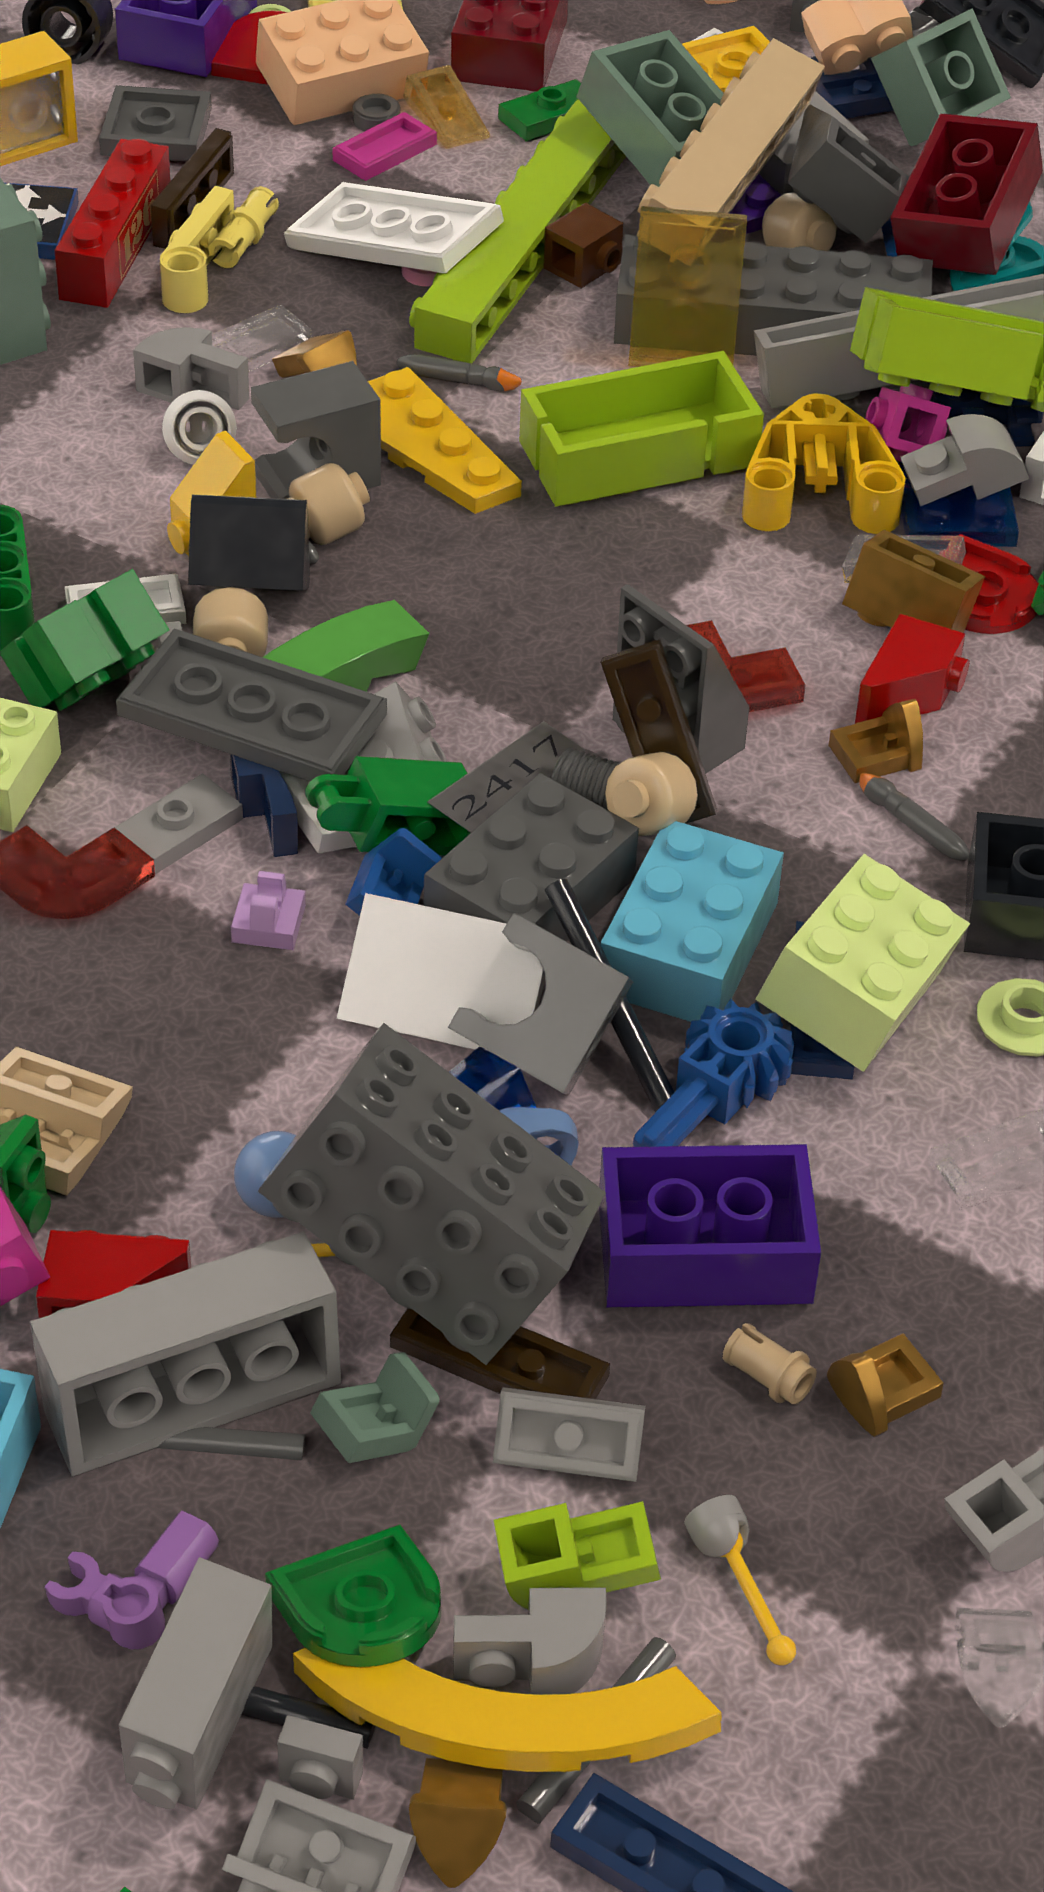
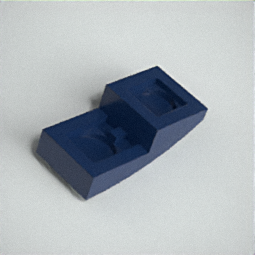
(266, 793)

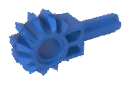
(721, 1068)

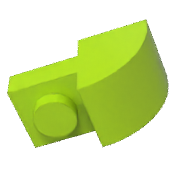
(586, 1551)

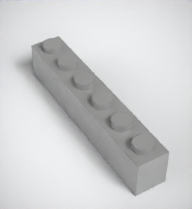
(817, 355)

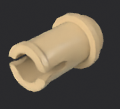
(782, 1372)

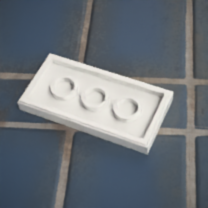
(394, 227)

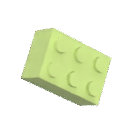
(862, 961)

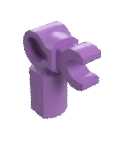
(134, 1605)

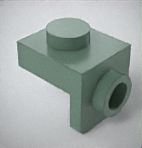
(379, 1415)

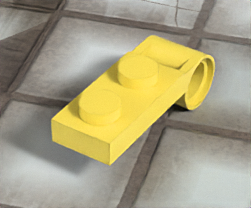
(187, 254)

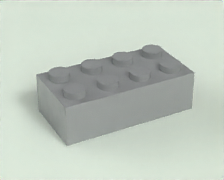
(187, 1352)

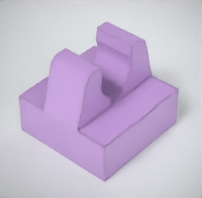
(268, 913)

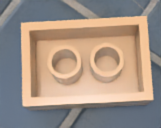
(335, 54)

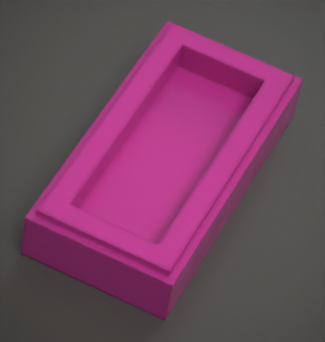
(384, 146)

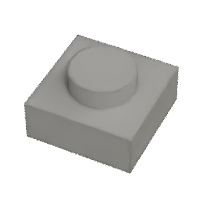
(320, 1758)

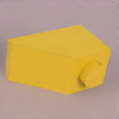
(219, 471)

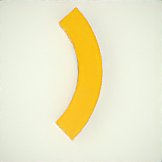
(515, 1728)

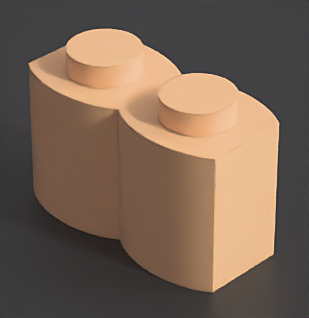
(853, 30)

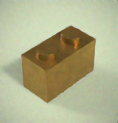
(910, 581)

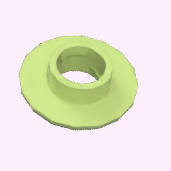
(1006, 1027)

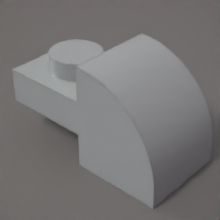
(185, 362)
(973, 456)
(1004, 1512)
(550, 1647)

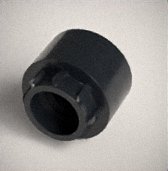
(91, 17)

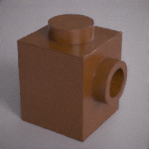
(583, 245)

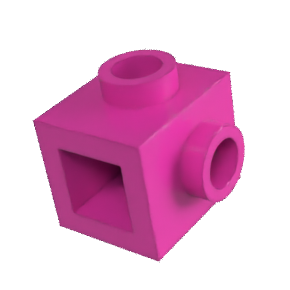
(923, 422)

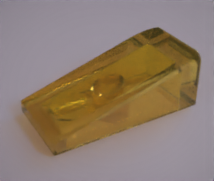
(444, 106)

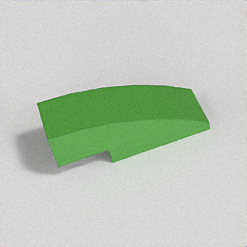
(357, 646)

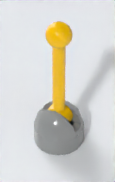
(722, 1531)

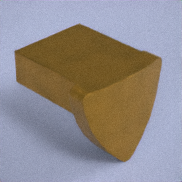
(316, 354)
(882, 743)
(884, 1383)
(457, 1817)

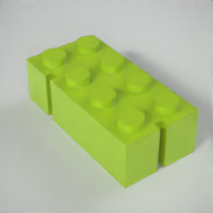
(951, 347)
(639, 427)

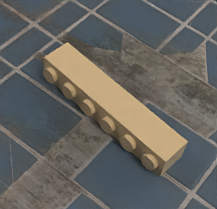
(738, 134)

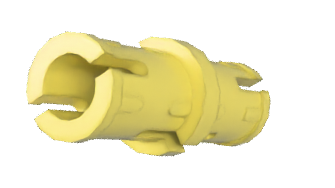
(243, 227)

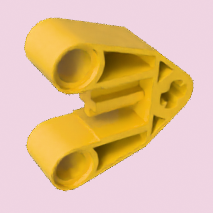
(821, 436)

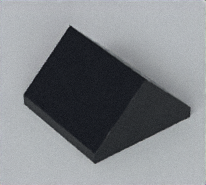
(249, 542)

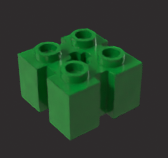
(86, 643)

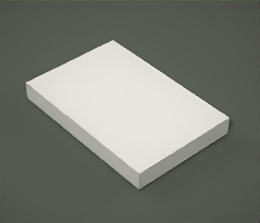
(425, 962)

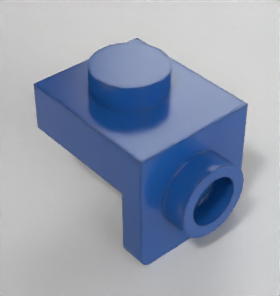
(393, 870)

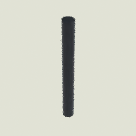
(625, 1020)

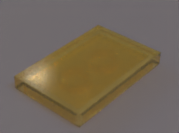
(686, 284)

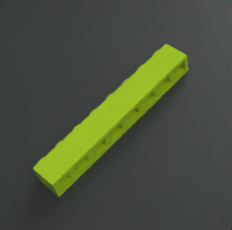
(483, 287)

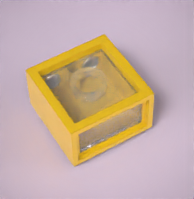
(35, 98)

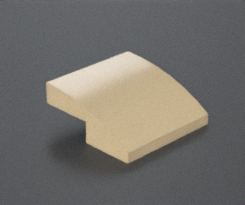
(72, 1110)

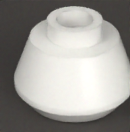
(196, 407)

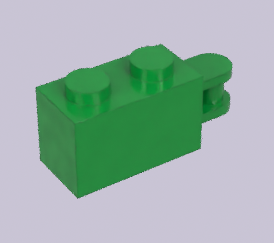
(387, 796)

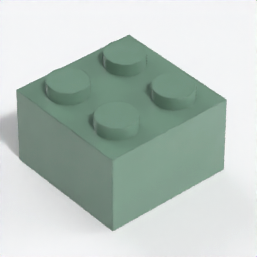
(938, 73)

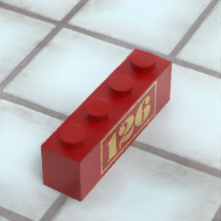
(111, 223)

